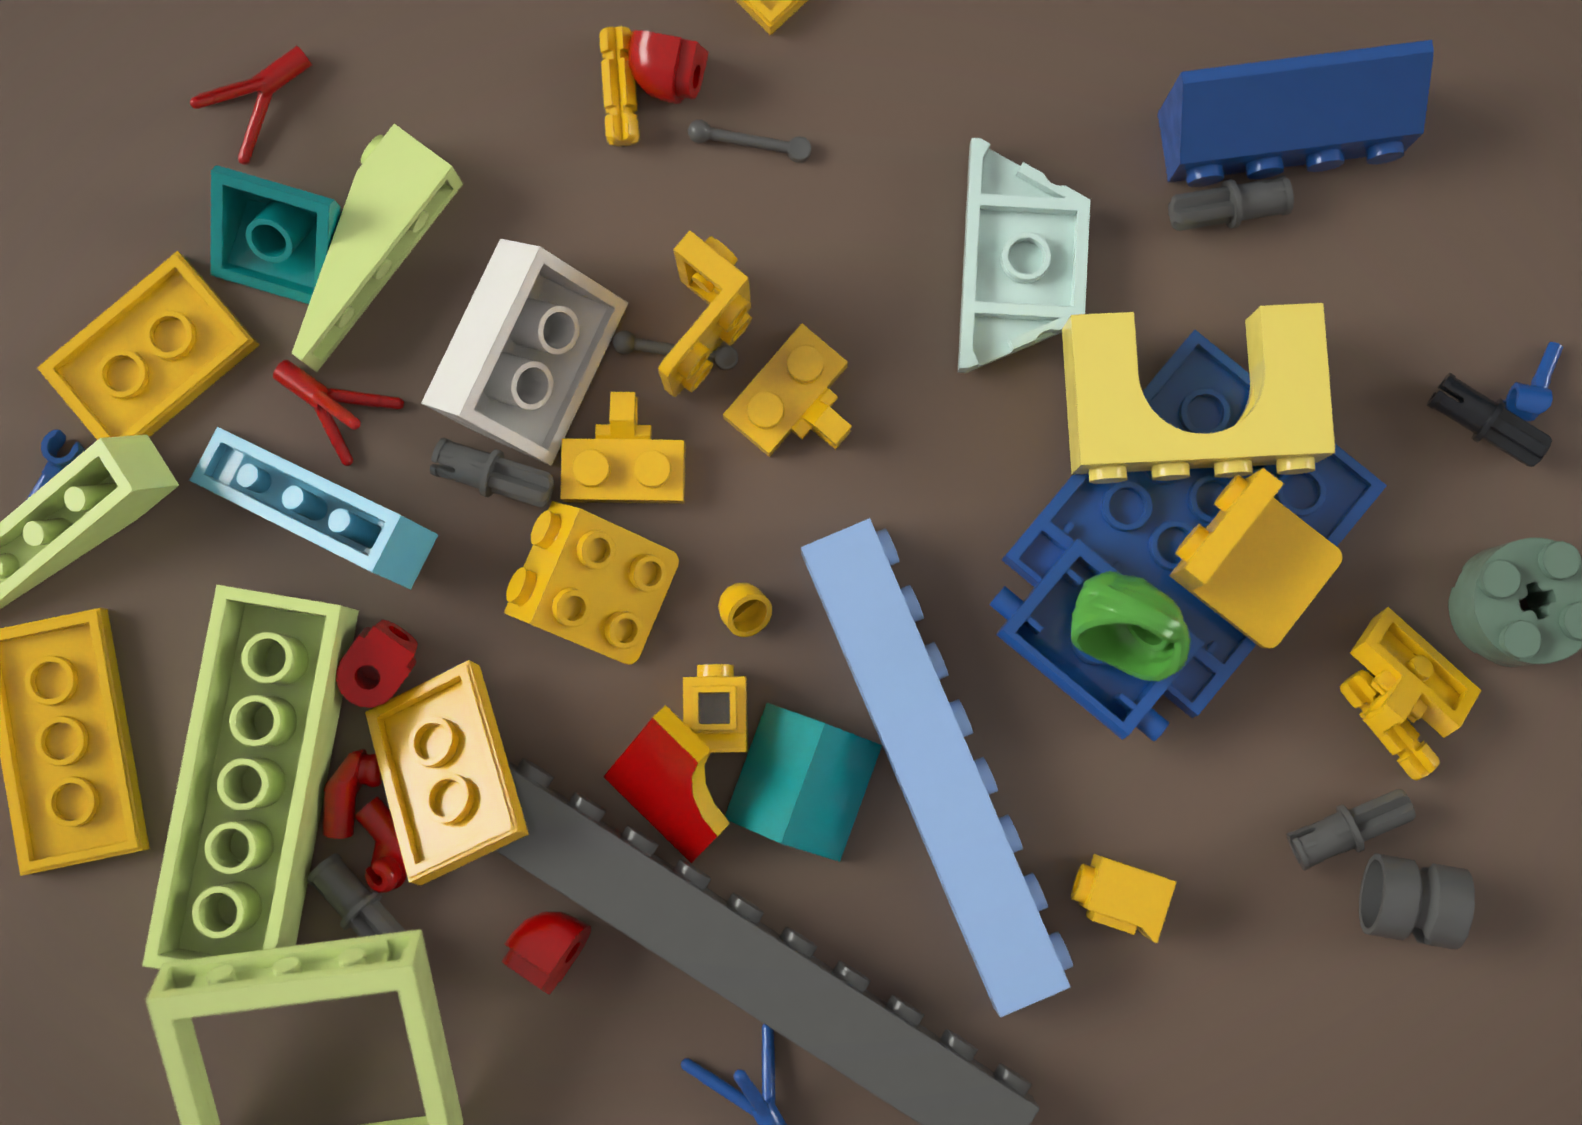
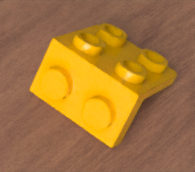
(711, 274)
(1256, 560)
(591, 582)

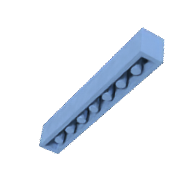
(935, 767)

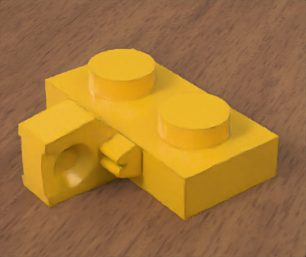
(792, 395)
(623, 461)
(1411, 678)

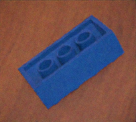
(1296, 113)

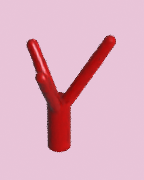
(265, 83)
(326, 404)

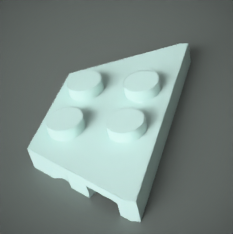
(1019, 258)

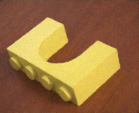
(1119, 433)

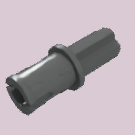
(1231, 203)
(491, 473)
(1350, 828)
(352, 899)

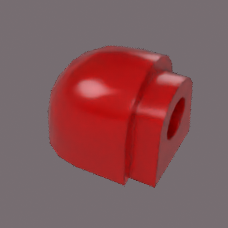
(667, 65)
(376, 664)
(546, 947)

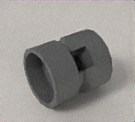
(1427, 902)

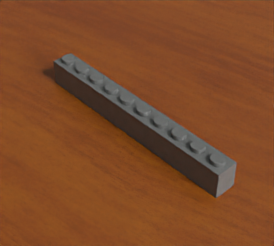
(755, 966)

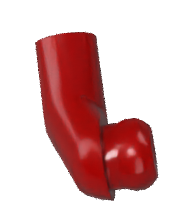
(342, 789)
(387, 864)

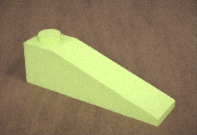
(384, 217)
(80, 509)

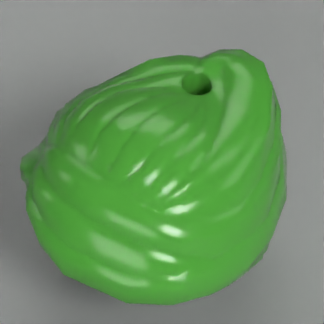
(1130, 626)

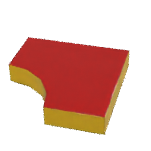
(667, 783)

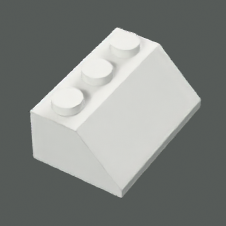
(525, 350)

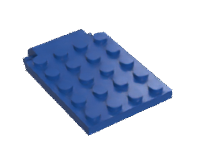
(1137, 530)

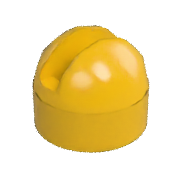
(744, 609)

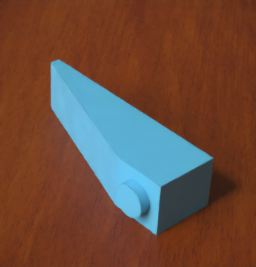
(314, 508)

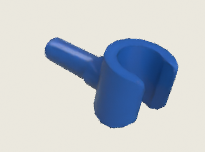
(1531, 400)
(49, 447)

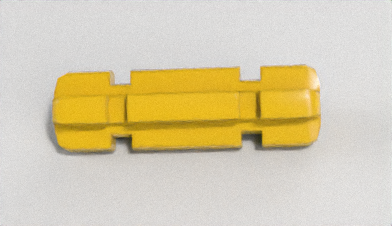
(618, 87)
(1402, 739)

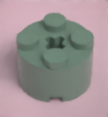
(1488, 594)

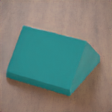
(269, 233)
(803, 782)

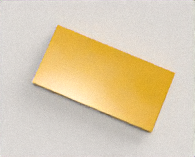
(67, 744)

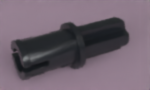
(1490, 421)

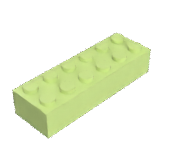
(251, 777)

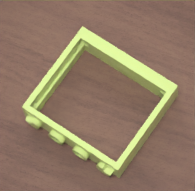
(294, 977)

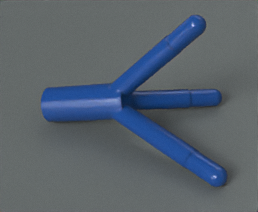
(760, 1106)

